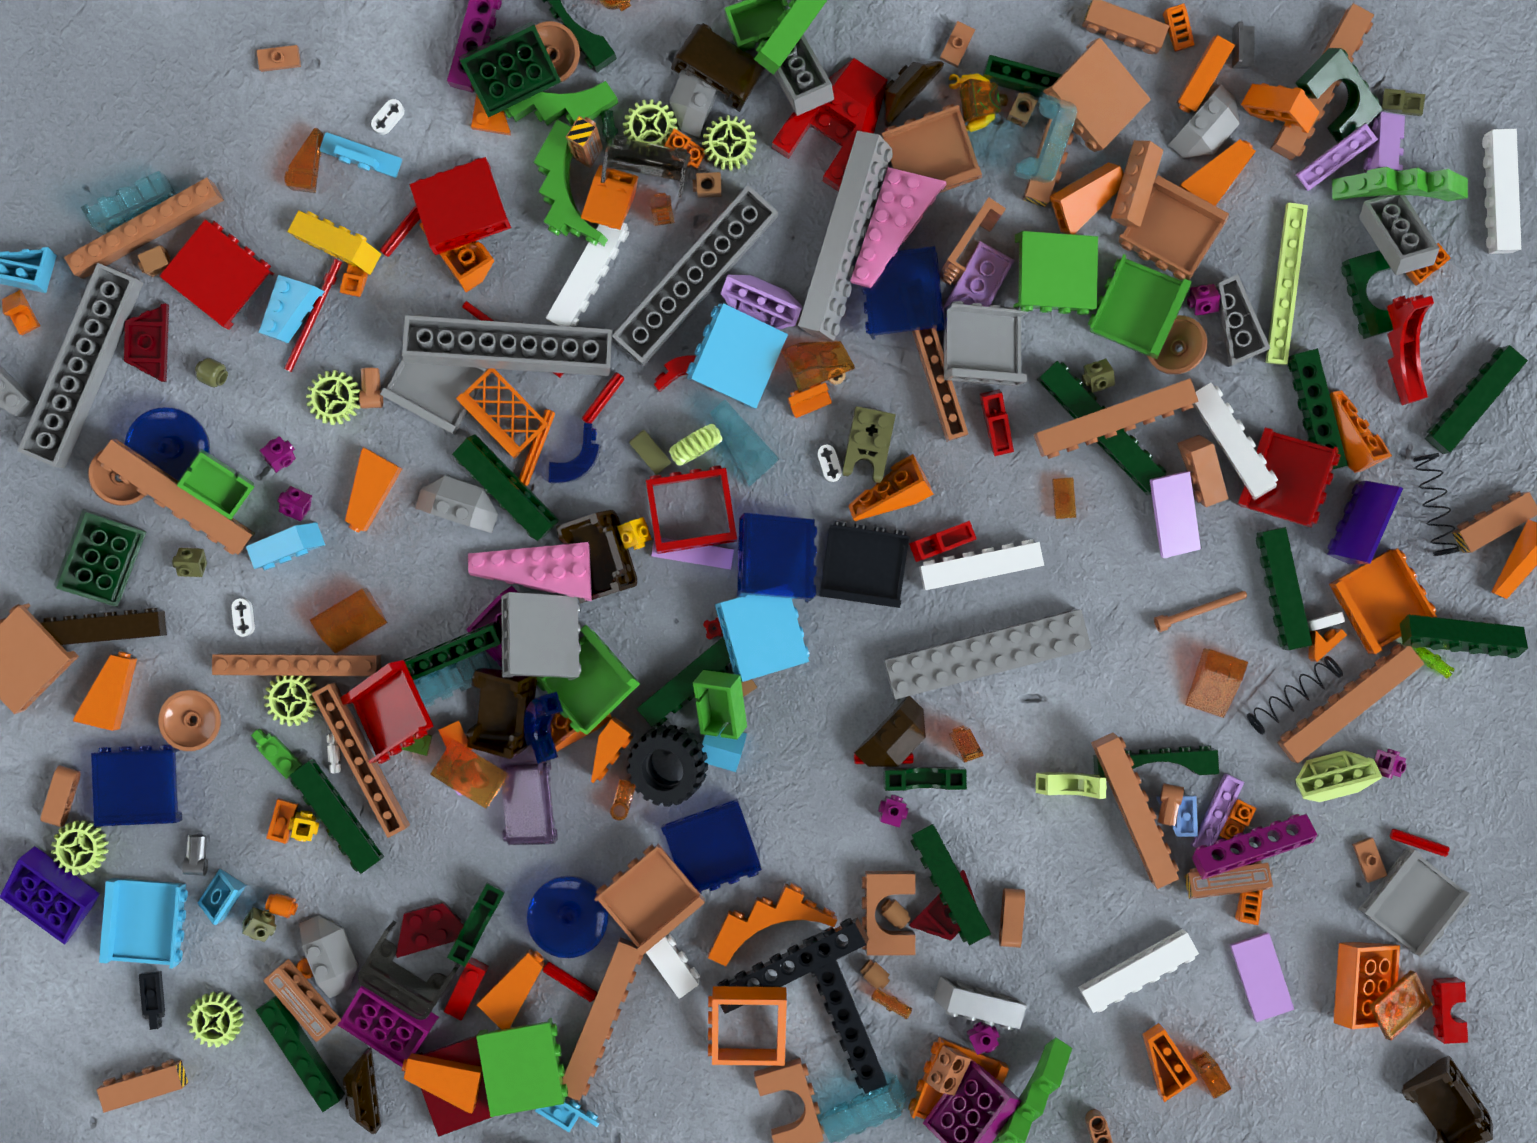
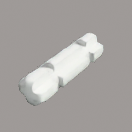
(333, 754)

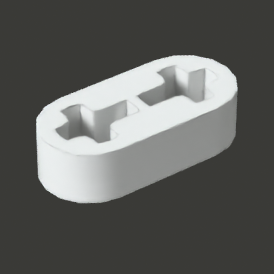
(384, 113)
(834, 461)
(238, 618)
(1325, 621)

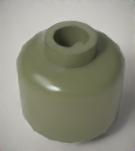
(211, 372)

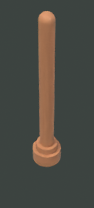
(1163, 622)

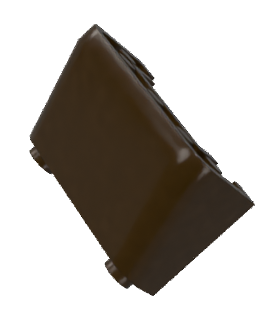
(718, 64)
(609, 560)
(501, 712)
(1450, 1103)

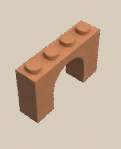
(878, 886)
(792, 1078)

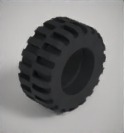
(650, 782)

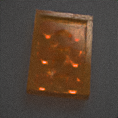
(1400, 1005)

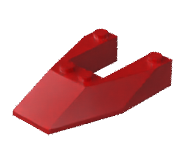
(855, 108)

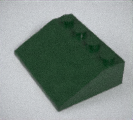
(510, 69)
(99, 558)

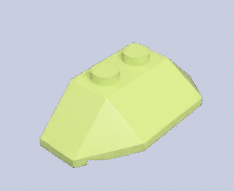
(1336, 776)

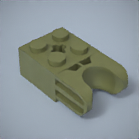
(867, 447)

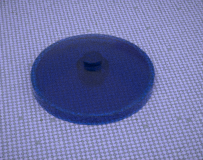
(168, 439)
(566, 917)

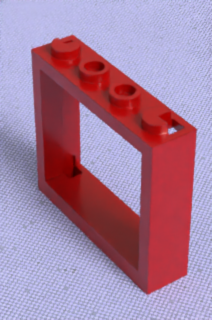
(685, 544)

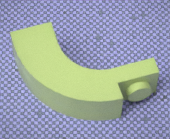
(1071, 784)

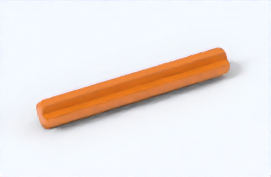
(536, 448)

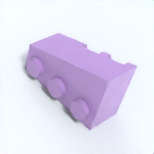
(1386, 150)

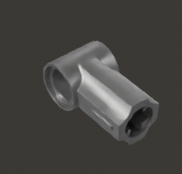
(196, 862)

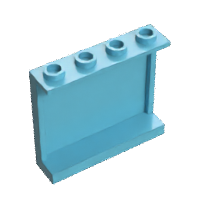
(736, 355)
(761, 635)
(143, 922)

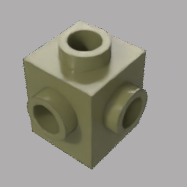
(1098, 375)
(190, 562)
(259, 924)

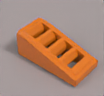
(1183, 17)
(1241, 909)

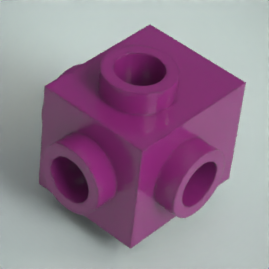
(1204, 299)
(278, 453)
(294, 503)
(1390, 763)
(893, 818)
(983, 1037)

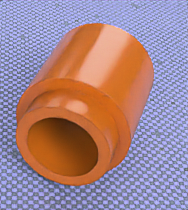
(281, 905)

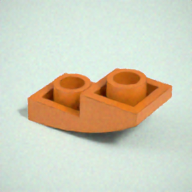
(679, 140)
(1419, 275)
(1237, 820)

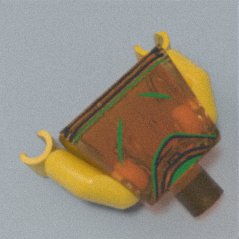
(979, 100)

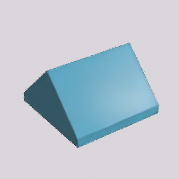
(723, 751)
(220, 896)

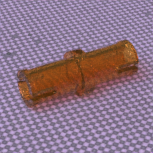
(891, 1003)

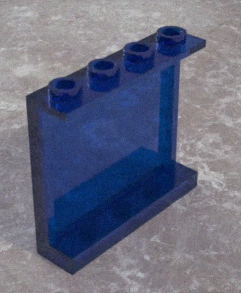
(906, 294)
(776, 556)
(135, 786)
(713, 846)

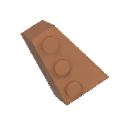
(1205, 472)

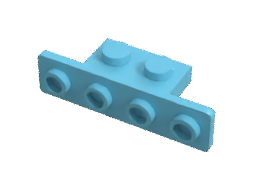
(359, 154)
(567, 1114)

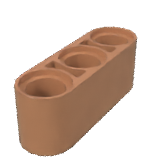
(60, 796)
(1012, 917)
(1099, 1130)

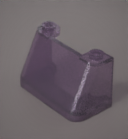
(528, 804)

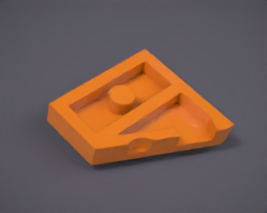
(493, 124)

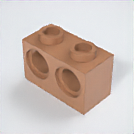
(948, 1070)

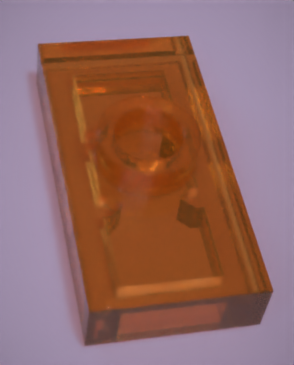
(1064, 498)

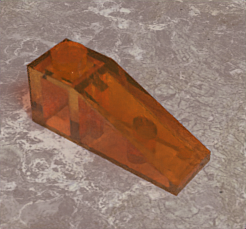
(305, 166)
(662, 209)
(965, 744)

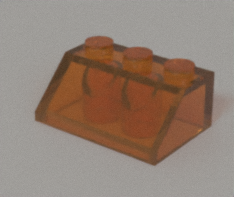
(349, 620)

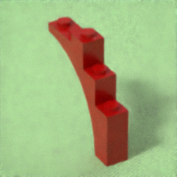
(1405, 343)

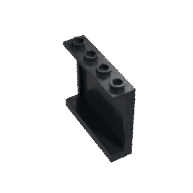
(864, 564)

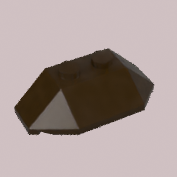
(907, 87)
(895, 736)
(362, 1093)

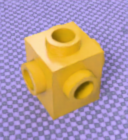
(634, 533)
(300, 832)

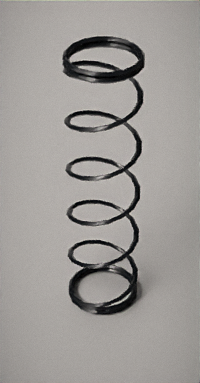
(1444, 551)
(1253, 719)

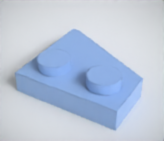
(1187, 817)

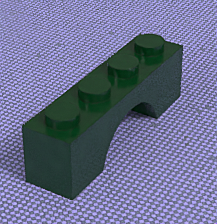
(925, 777)
(475, 924)

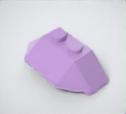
(761, 300)

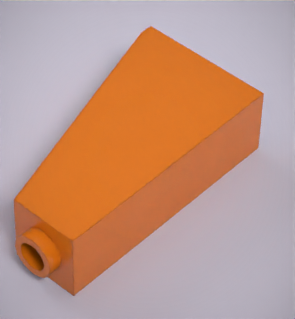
(1205, 74)
(1217, 176)
(1084, 197)
(370, 488)
(109, 693)
(509, 993)
(446, 1079)

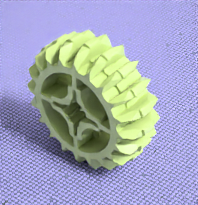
(655, 120)
(721, 143)
(331, 405)
(695, 444)
(290, 707)
(74, 862)
(209, 1013)

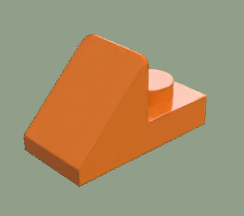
(20, 312)
(1321, 646)

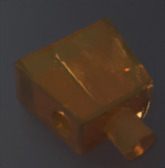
(1211, 1077)

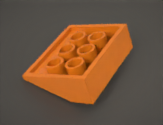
(1362, 977)

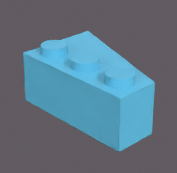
(27, 268)
(287, 308)
(285, 545)

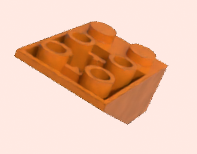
(610, 200)
(610, 740)

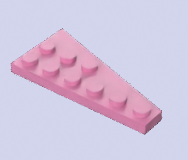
(896, 214)
(544, 568)

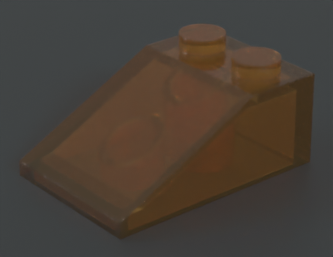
(816, 362)
(1216, 682)
(469, 773)

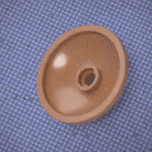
(562, 41)
(1187, 334)
(109, 488)
(177, 724)

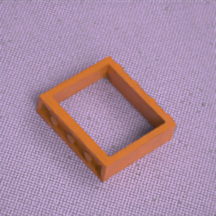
(747, 996)

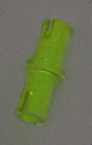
(1434, 662)

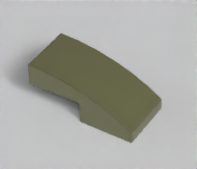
(1403, 103)
(649, 452)

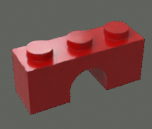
(1446, 994)

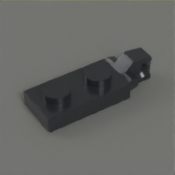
(152, 998)

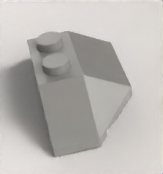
(692, 103)
(1208, 126)
(458, 503)
(328, 954)

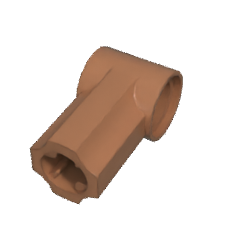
(370, 393)
(1170, 800)

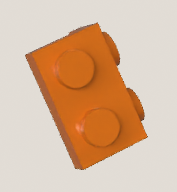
(809, 400)

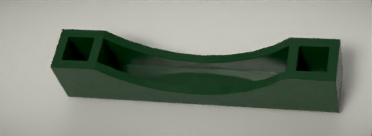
(594, 47)
(1199, 761)

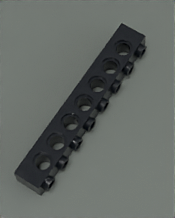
(856, 939)
(867, 1080)

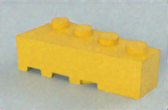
(334, 241)

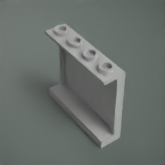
(983, 344)
(433, 391)
(540, 635)
(1415, 902)

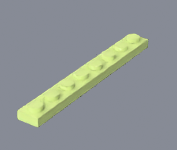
(1286, 283)

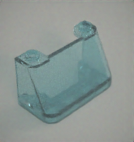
(1063, 118)

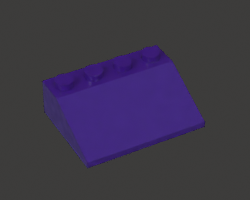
(1364, 522)
(48, 894)

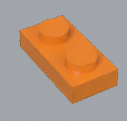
(280, 821)

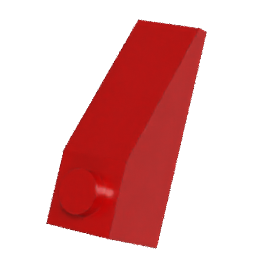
(466, 988)

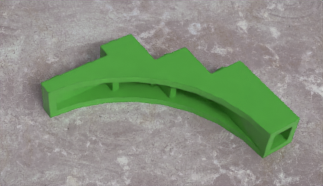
(553, 106)
(554, 163)
(1415, 182)
(1034, 1097)

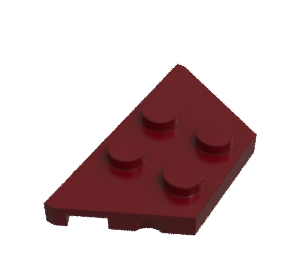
(148, 342)
(935, 917)
(428, 929)

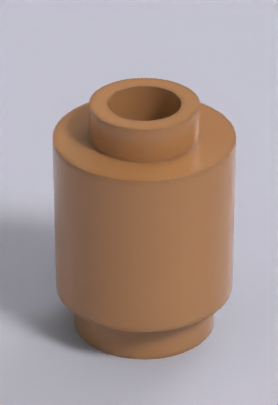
(895, 913)
(875, 974)

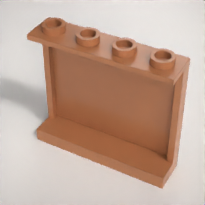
(1102, 93)
(935, 148)
(986, 218)
(1175, 229)
(28, 659)
(650, 898)

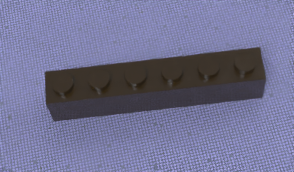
(108, 627)

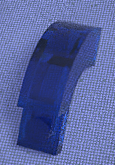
(580, 466)
(537, 726)

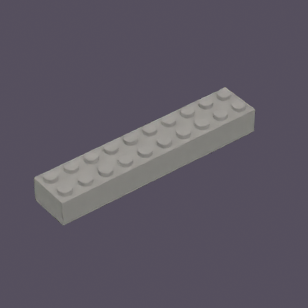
(845, 236)
(695, 275)
(506, 345)
(80, 366)
(987, 653)

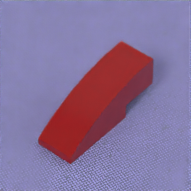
(997, 422)
(942, 541)

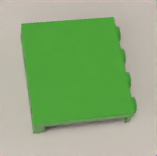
(1057, 272)
(1138, 307)
(597, 690)
(522, 1068)

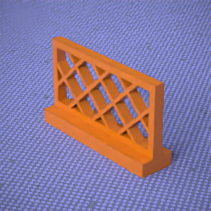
(489, 424)

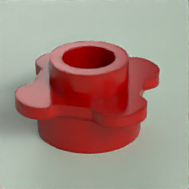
(710, 632)

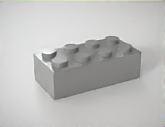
(804, 79)
(1399, 233)

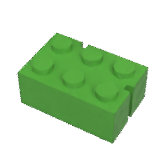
(752, 20)
(215, 484)
(720, 704)

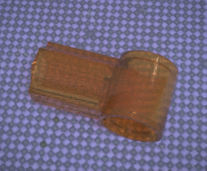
(623, 797)

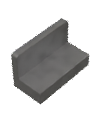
(1244, 40)

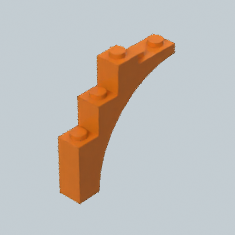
(789, 907)

